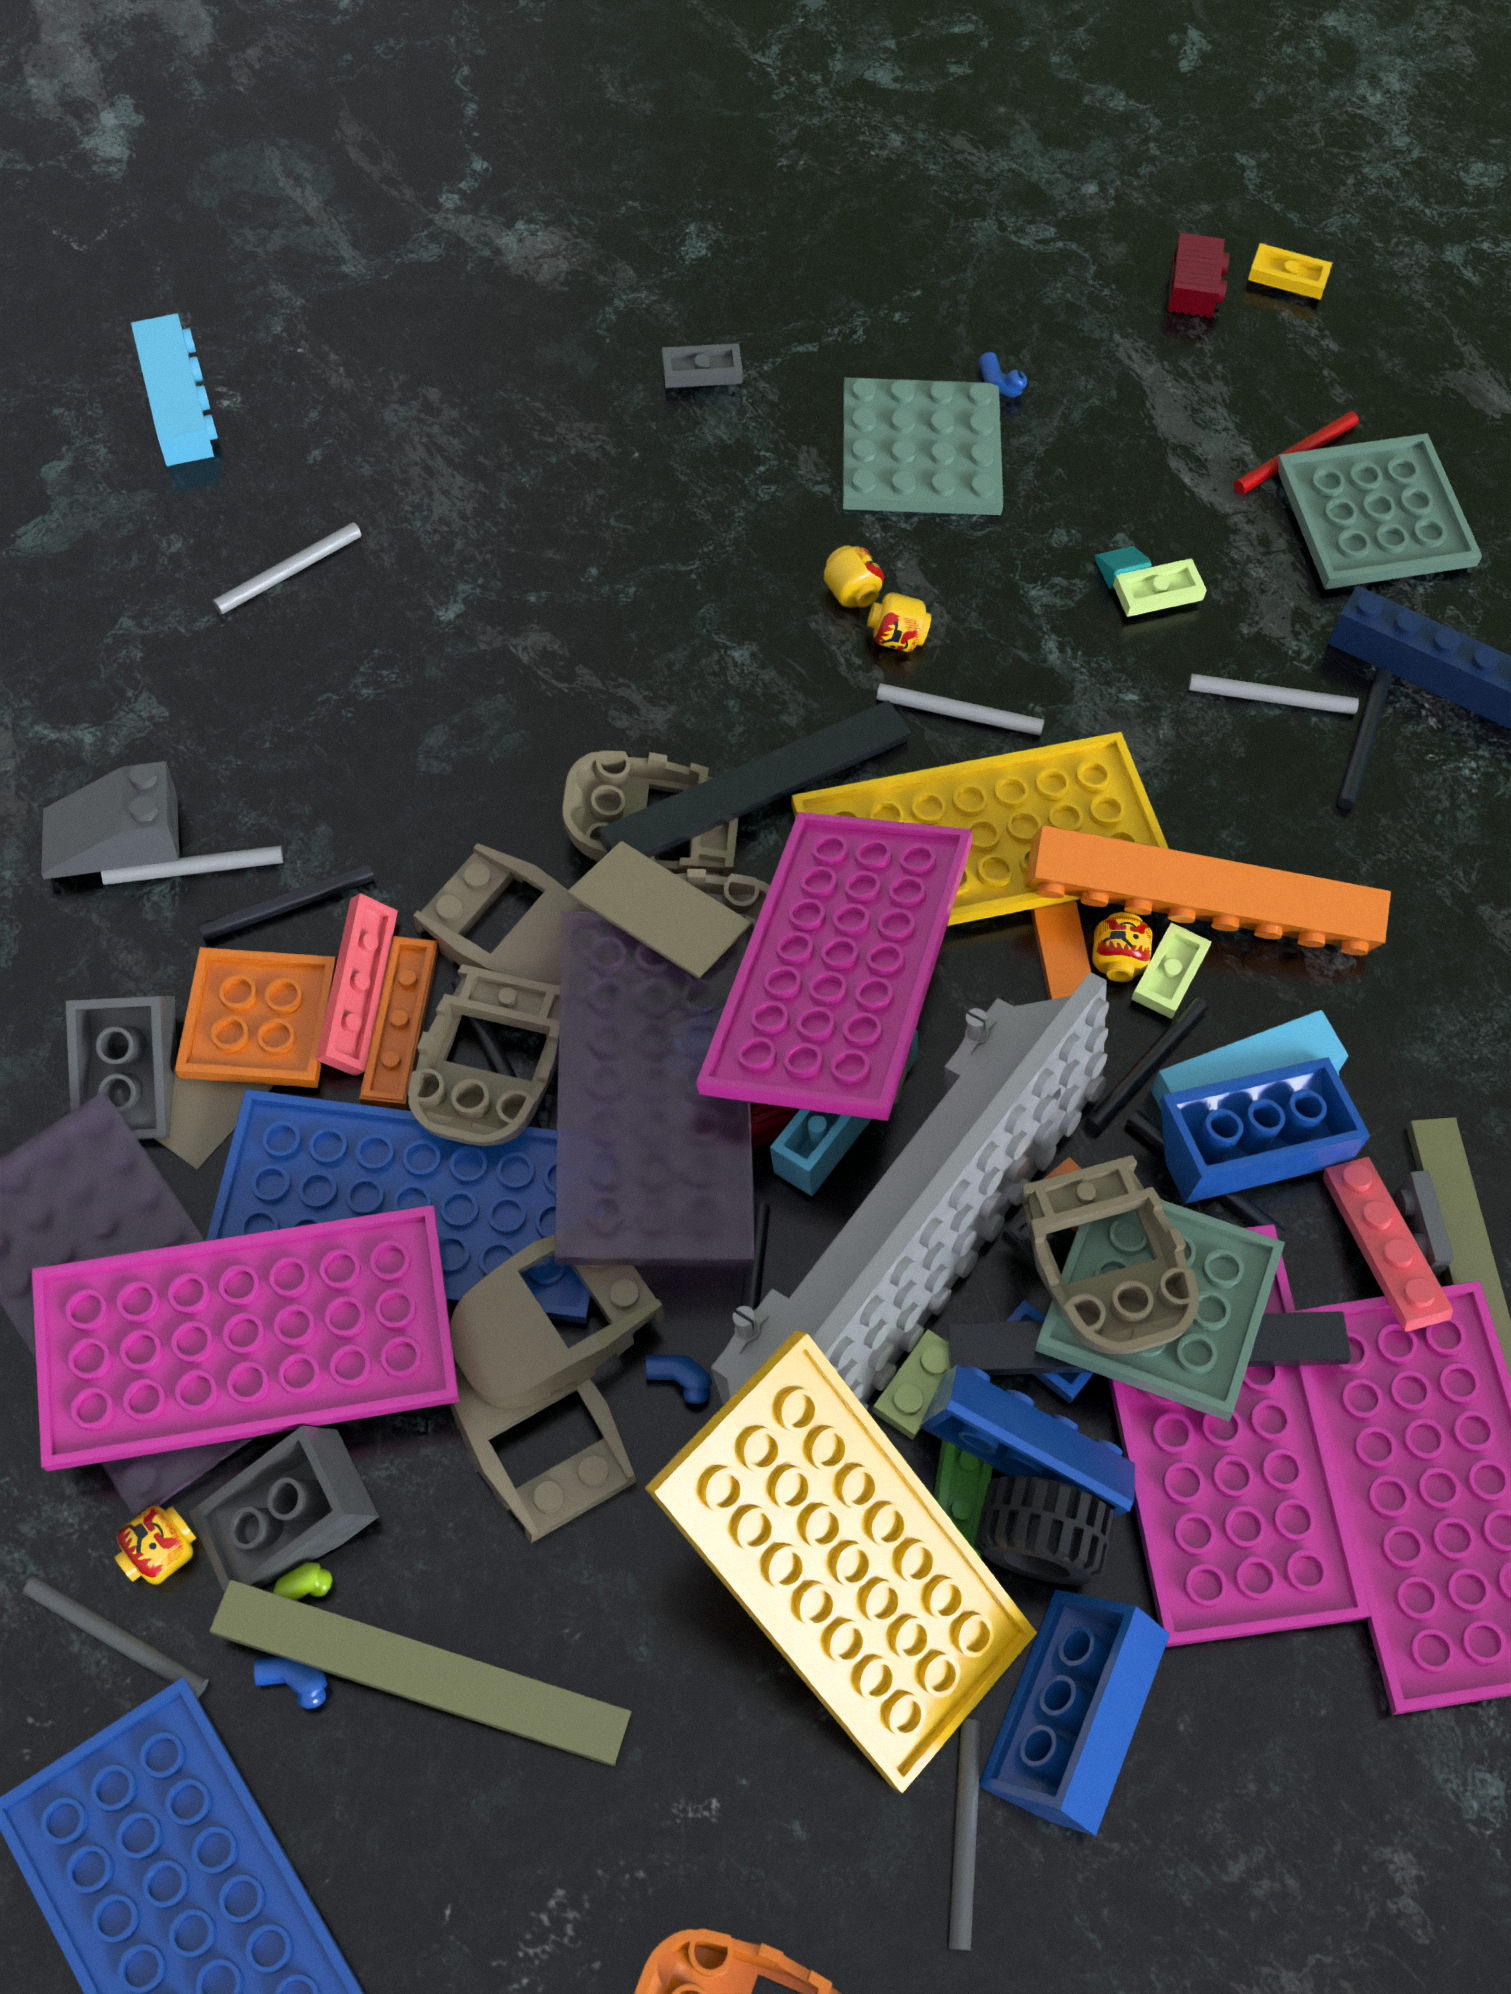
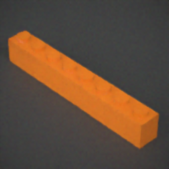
(1207, 890)

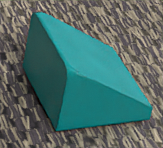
(1120, 562)

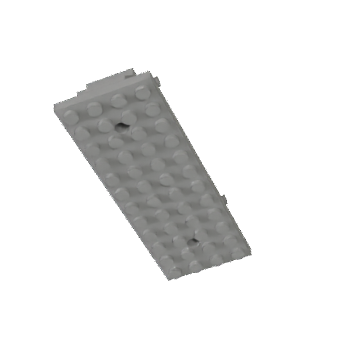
(893, 1264)

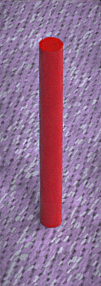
(1311, 442)

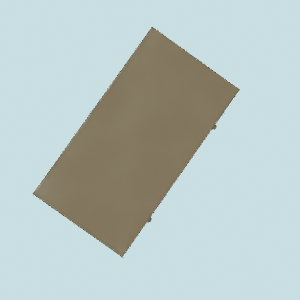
(659, 909)
(203, 1116)

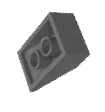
(113, 823)
(128, 1054)
(284, 1509)

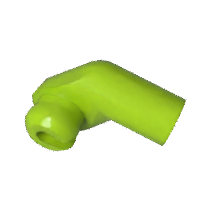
(304, 1580)

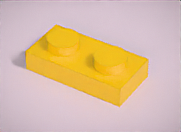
(1290, 271)

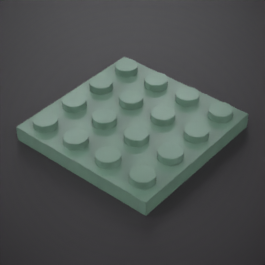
(922, 446)
(1377, 511)
(1211, 1357)

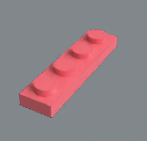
(357, 985)
(1387, 1244)

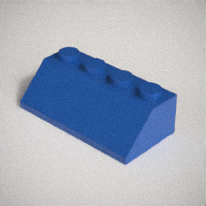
(1259, 1129)
(1024, 1441)
(1075, 1710)

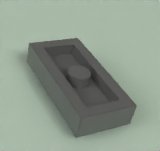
(702, 365)
(1423, 1216)

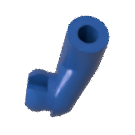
(1009, 385)
(684, 1371)
(302, 1679)

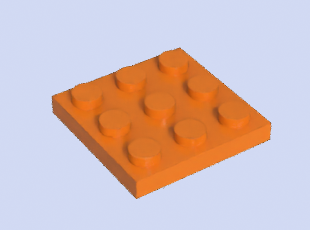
(255, 1017)

